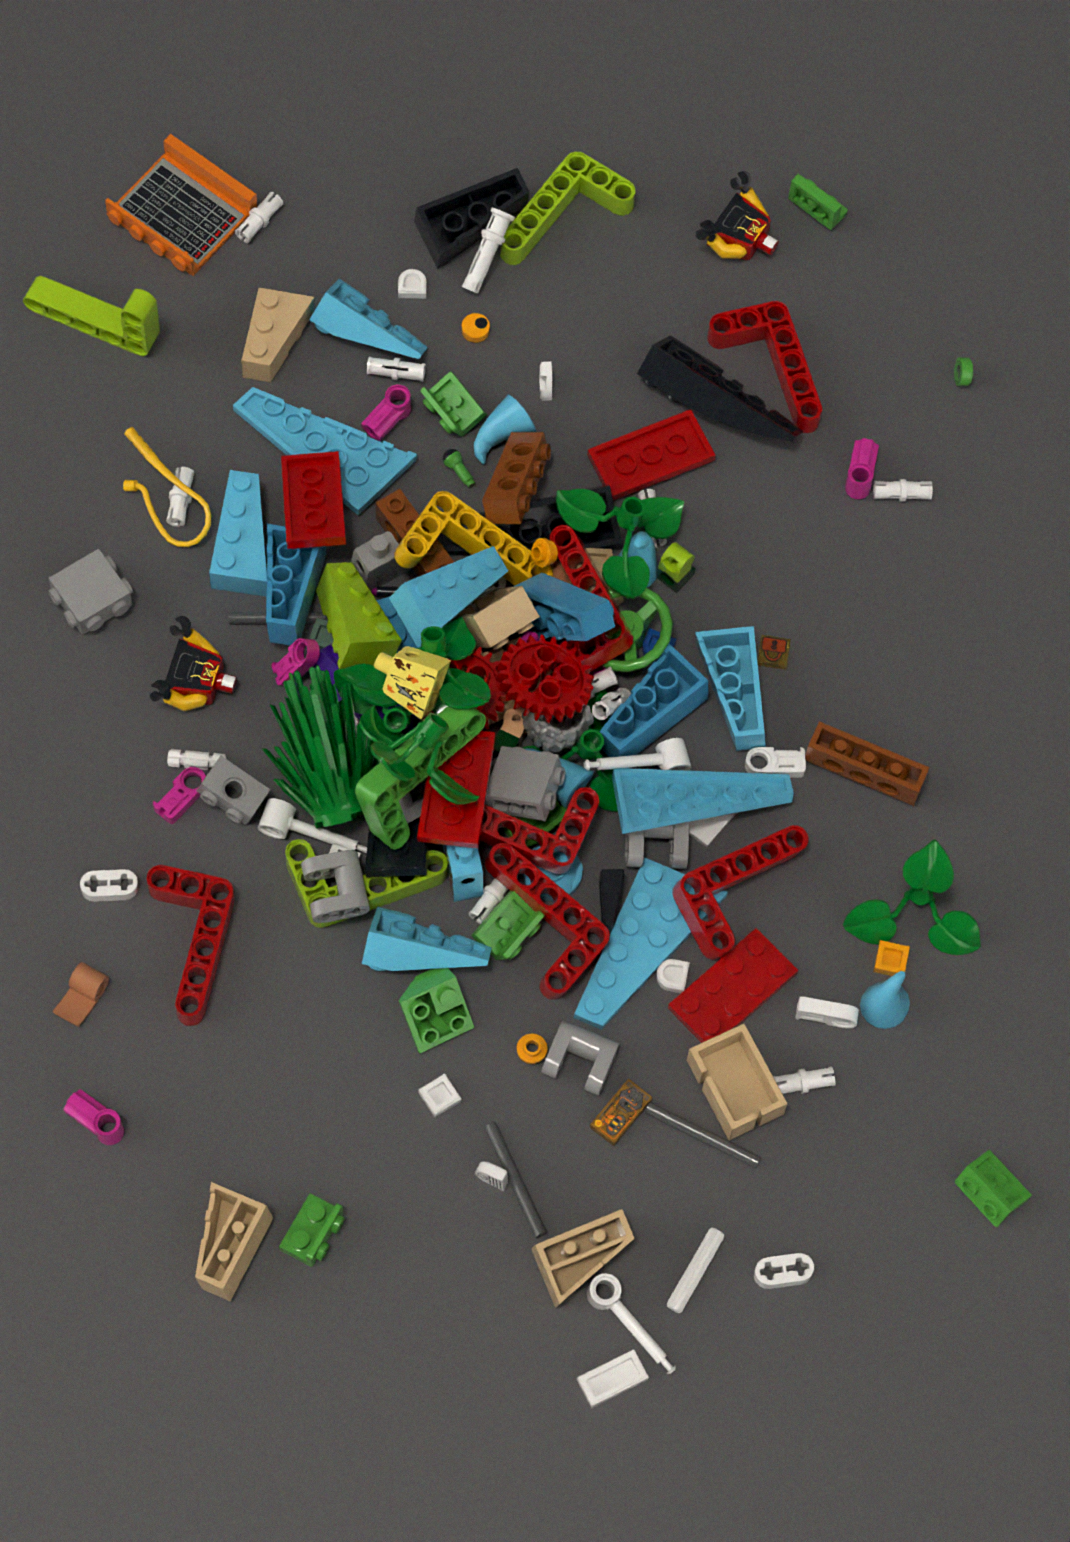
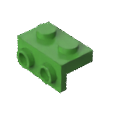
(454, 405)
(508, 926)

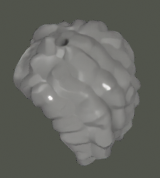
(557, 736)

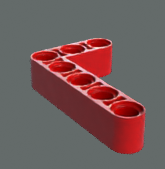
(782, 355)
(584, 577)
(548, 842)
(729, 876)
(553, 914)
(203, 935)

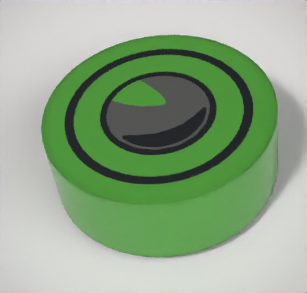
(963, 371)

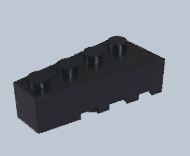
(457, 219)

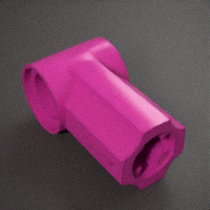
(387, 414)
(861, 468)
(93, 1116)

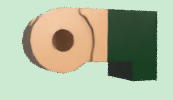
(511, 732)

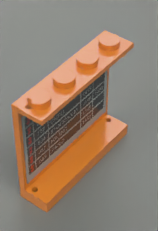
(183, 207)

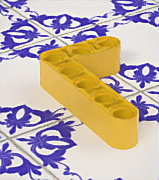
(469, 539)

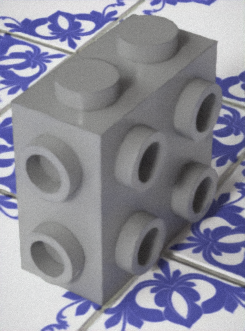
(90, 592)
(524, 782)

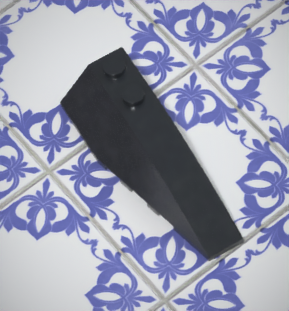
(700, 385)
(545, 517)

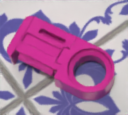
(295, 660)
(180, 797)

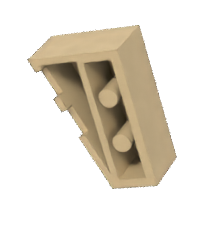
(273, 329)
(230, 1240)
(579, 1253)

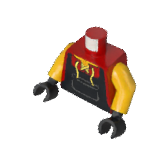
(741, 226)
(194, 672)

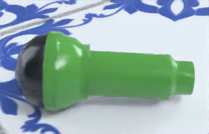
(453, 459)

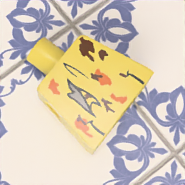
(413, 678)

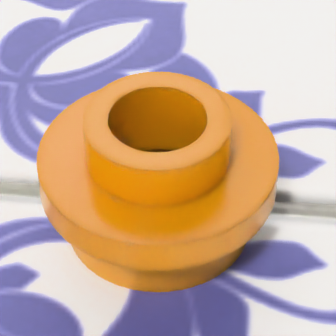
(544, 552)
(531, 1057)

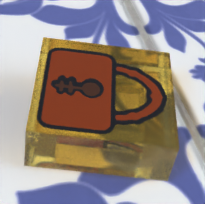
(773, 652)

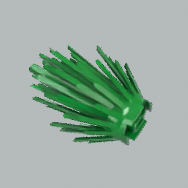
(326, 749)

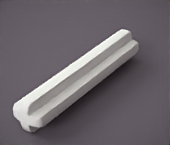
(695, 1270)

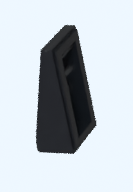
(609, 890)

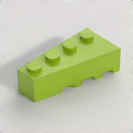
(354, 617)

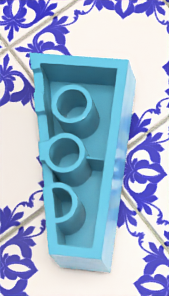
(734, 676)

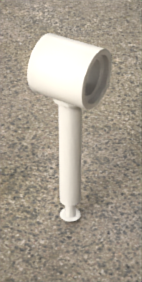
(670, 756)
(279, 819)
(625, 1316)

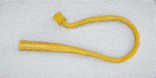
(133, 485)

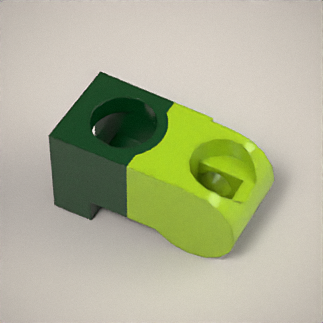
(677, 565)

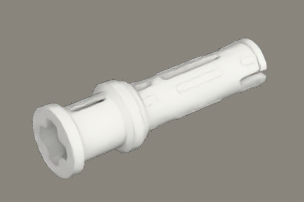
(492, 238)

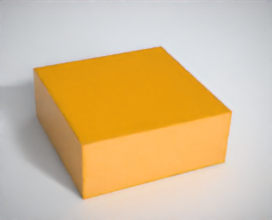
(891, 958)

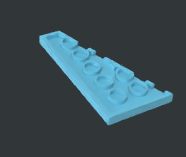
(365, 463)
(673, 797)
(641, 939)

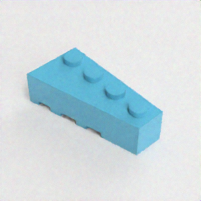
(239, 546)
(446, 592)

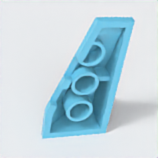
(346, 315)
(401, 945)

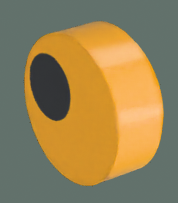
(475, 327)

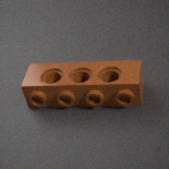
(516, 477)
(397, 516)
(866, 763)

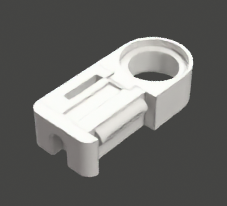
(778, 761)
(827, 1012)

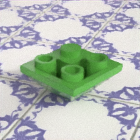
(435, 1009)

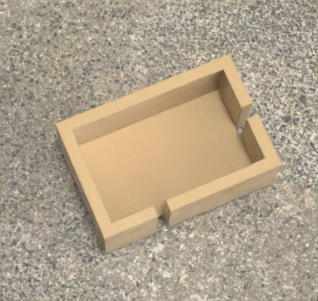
(499, 616)
(736, 1081)

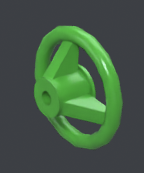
(638, 624)

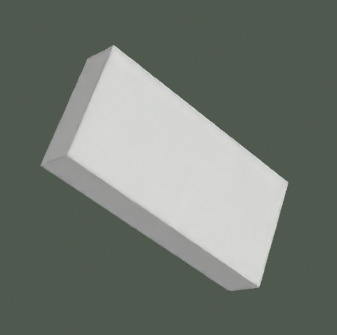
(612, 1378)

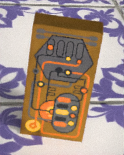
(620, 1112)

